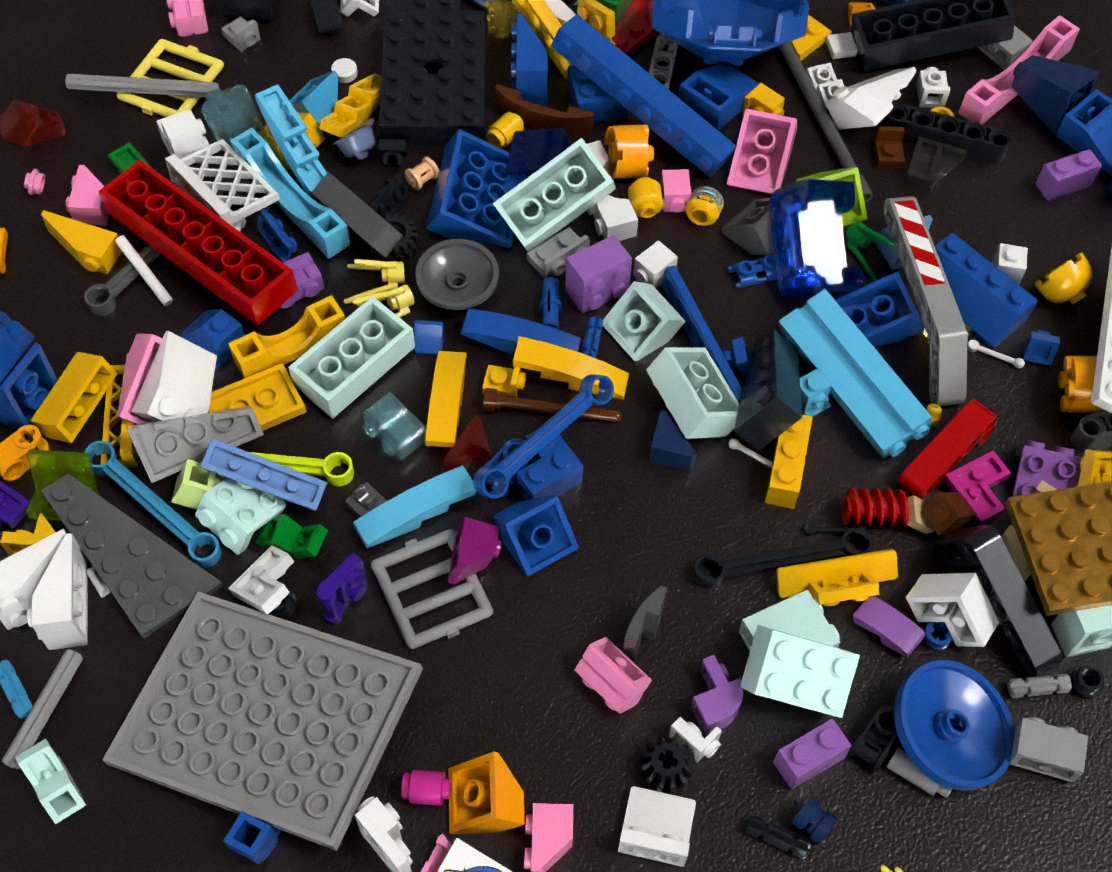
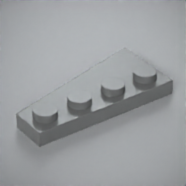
(169, 443)

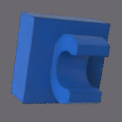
(1041, 347)
(739, 357)

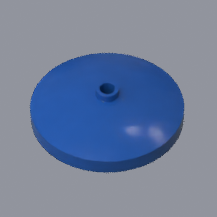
(954, 725)

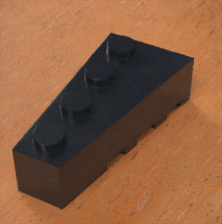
(770, 391)

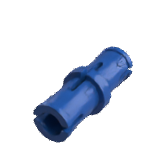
(550, 302)

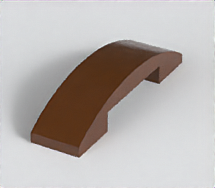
(535, 116)

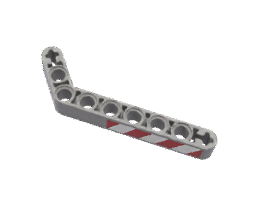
(933, 299)

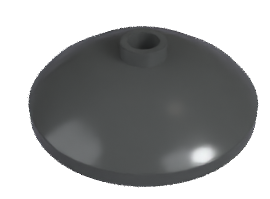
(457, 263)

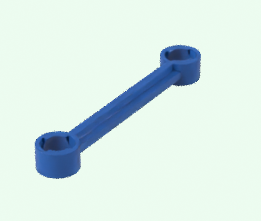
(543, 436)

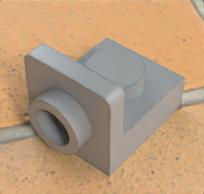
(241, 33)

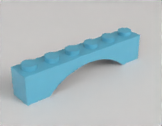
(313, 219)

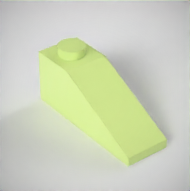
(193, 483)

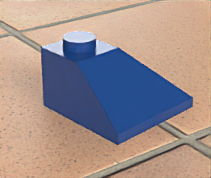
(213, 333)
(536, 532)

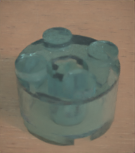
(230, 113)

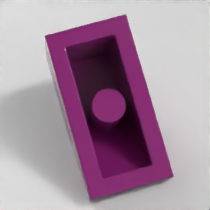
(473, 548)

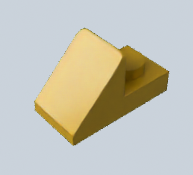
(21, 539)

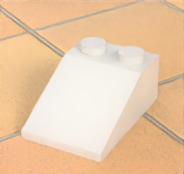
(177, 381)
(21, 576)
(61, 599)

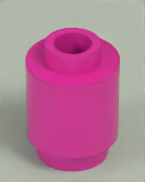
(426, 787)

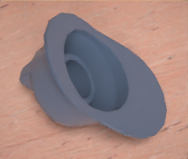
(358, 141)

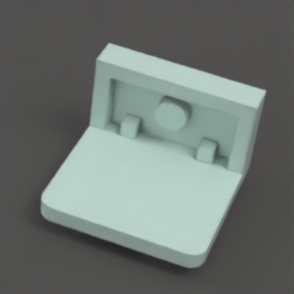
(236, 512)

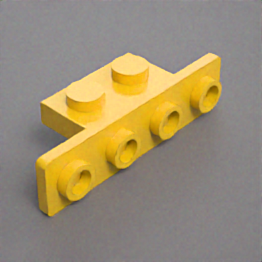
(839, 578)

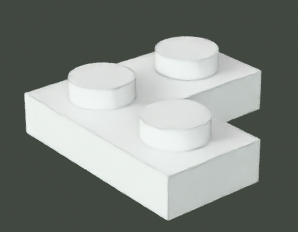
(259, 582)

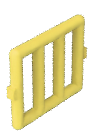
(151, 60)

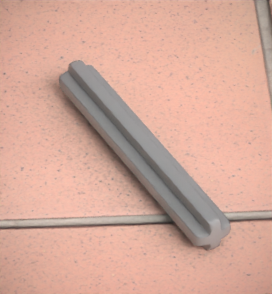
(43, 707)

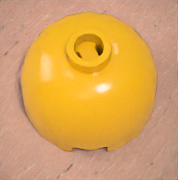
(1067, 281)

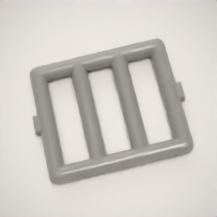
(402, 615)

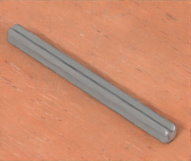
(139, 85)

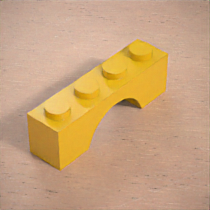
(259, 352)

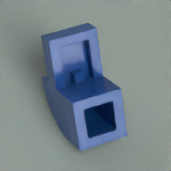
(252, 838)

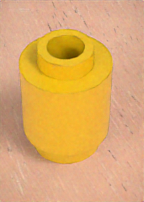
(502, 131)

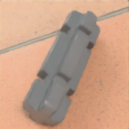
(1039, 685)

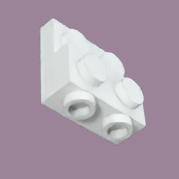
(382, 831)

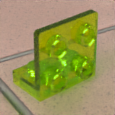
(51, 466)

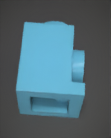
(814, 393)

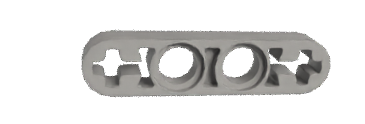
(657, 71)

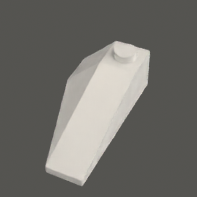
(869, 100)

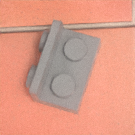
(551, 255)

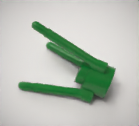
(862, 236)

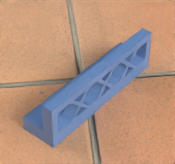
(263, 474)

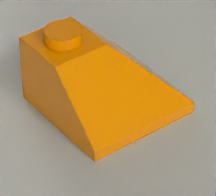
(484, 797)

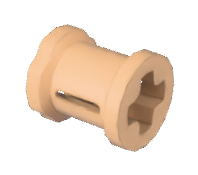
(416, 178)

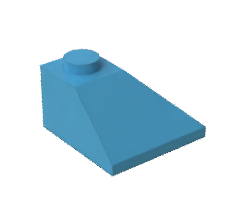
(317, 96)

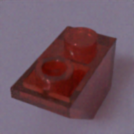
(30, 124)

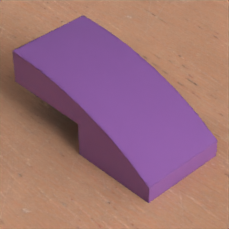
(892, 626)

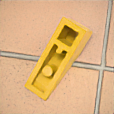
(88, 244)

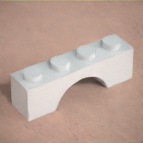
(612, 214)

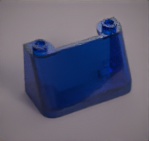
(811, 238)

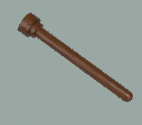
(496, 400)

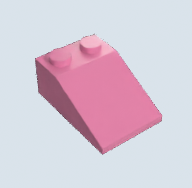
(762, 151)
(136, 369)

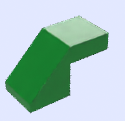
(291, 537)

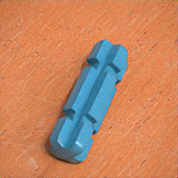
(14, 690)

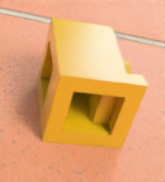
(764, 100)

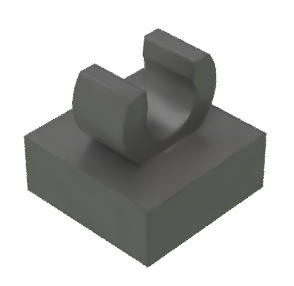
(364, 500)

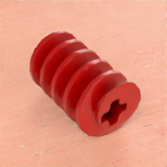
(876, 505)

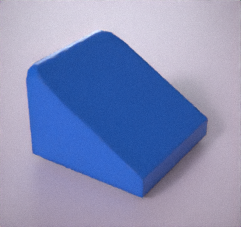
(428, 337)

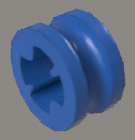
(935, 644)

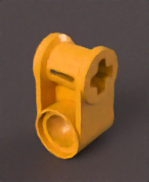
(15, 450)

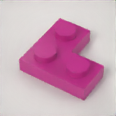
(975, 483)

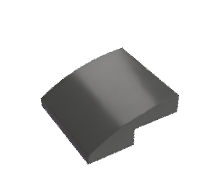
(644, 622)

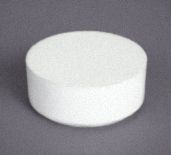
(345, 69)

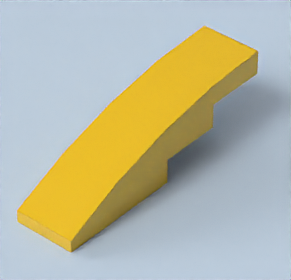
(355, 108)
(566, 365)
(446, 399)

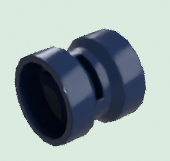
(814, 820)

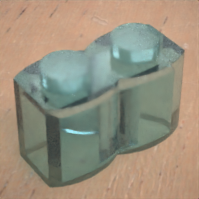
(394, 426)

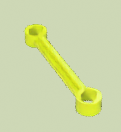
(316, 466)

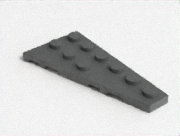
(137, 567)

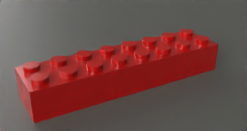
(199, 242)

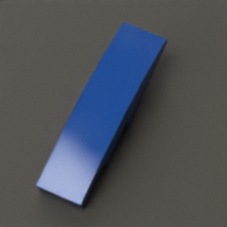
(504, 330)

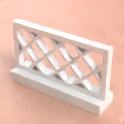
(190, 181)

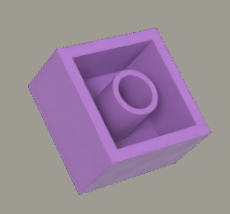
(598, 274)

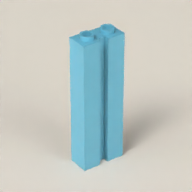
(858, 374)

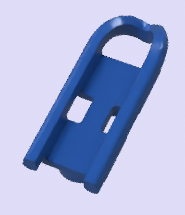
(275, 231)
(747, 271)

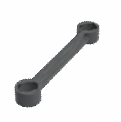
(116, 284)

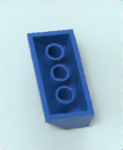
(984, 294)

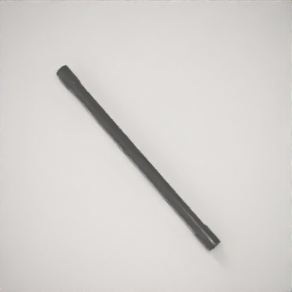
(821, 114)

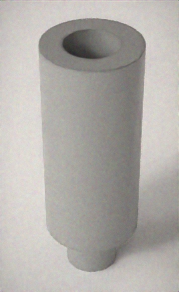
(903, 766)

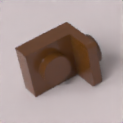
(889, 147)

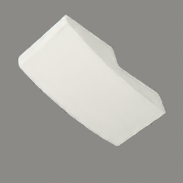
(824, 81)

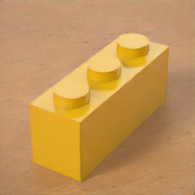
(74, 397)
(789, 464)

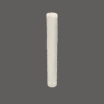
(144, 270)

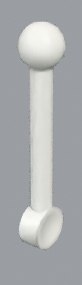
(974, 346)
(735, 444)

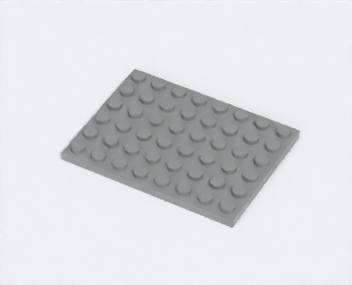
(265, 718)

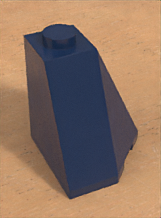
(1052, 87)

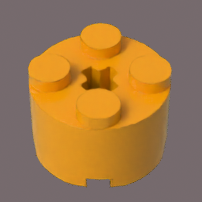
(628, 151)
(1078, 385)

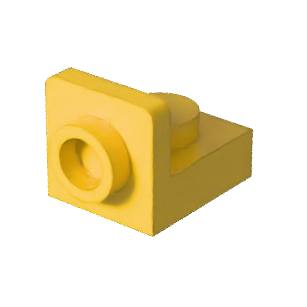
(505, 380)

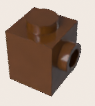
(948, 512)

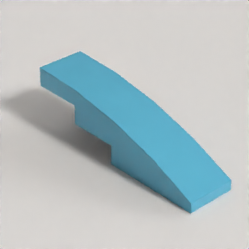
(291, 137)
(413, 506)

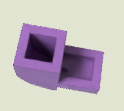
(722, 701)

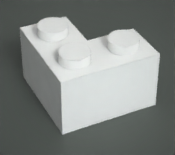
(183, 134)
(958, 602)

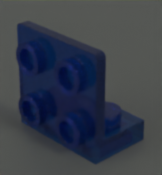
(535, 148)

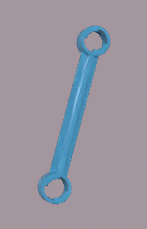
(154, 504)

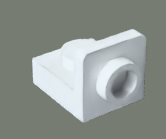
(697, 746)

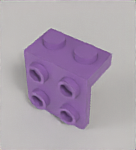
(1036, 464)

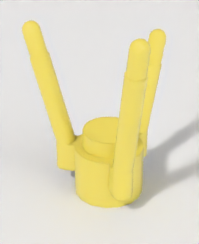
(390, 271)
(398, 299)

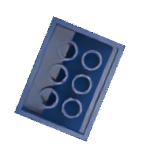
(467, 185)

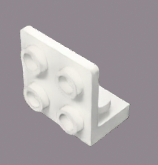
(657, 826)

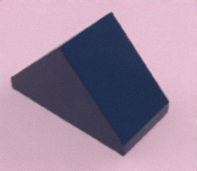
(670, 446)

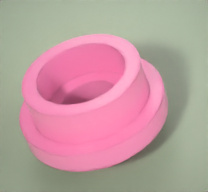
(34, 182)

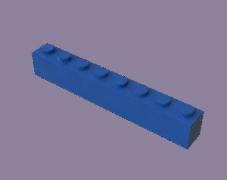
(643, 95)

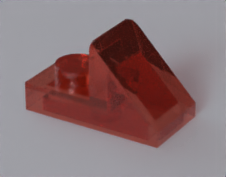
(470, 444)

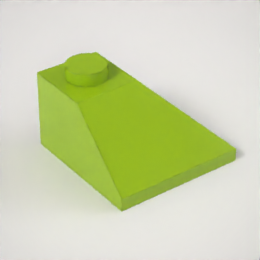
(858, 212)

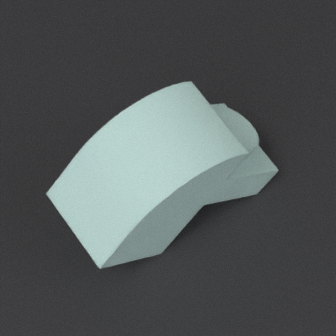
(51, 781)

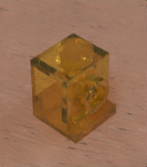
(500, 17)

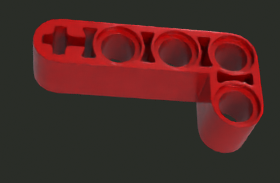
(948, 448)

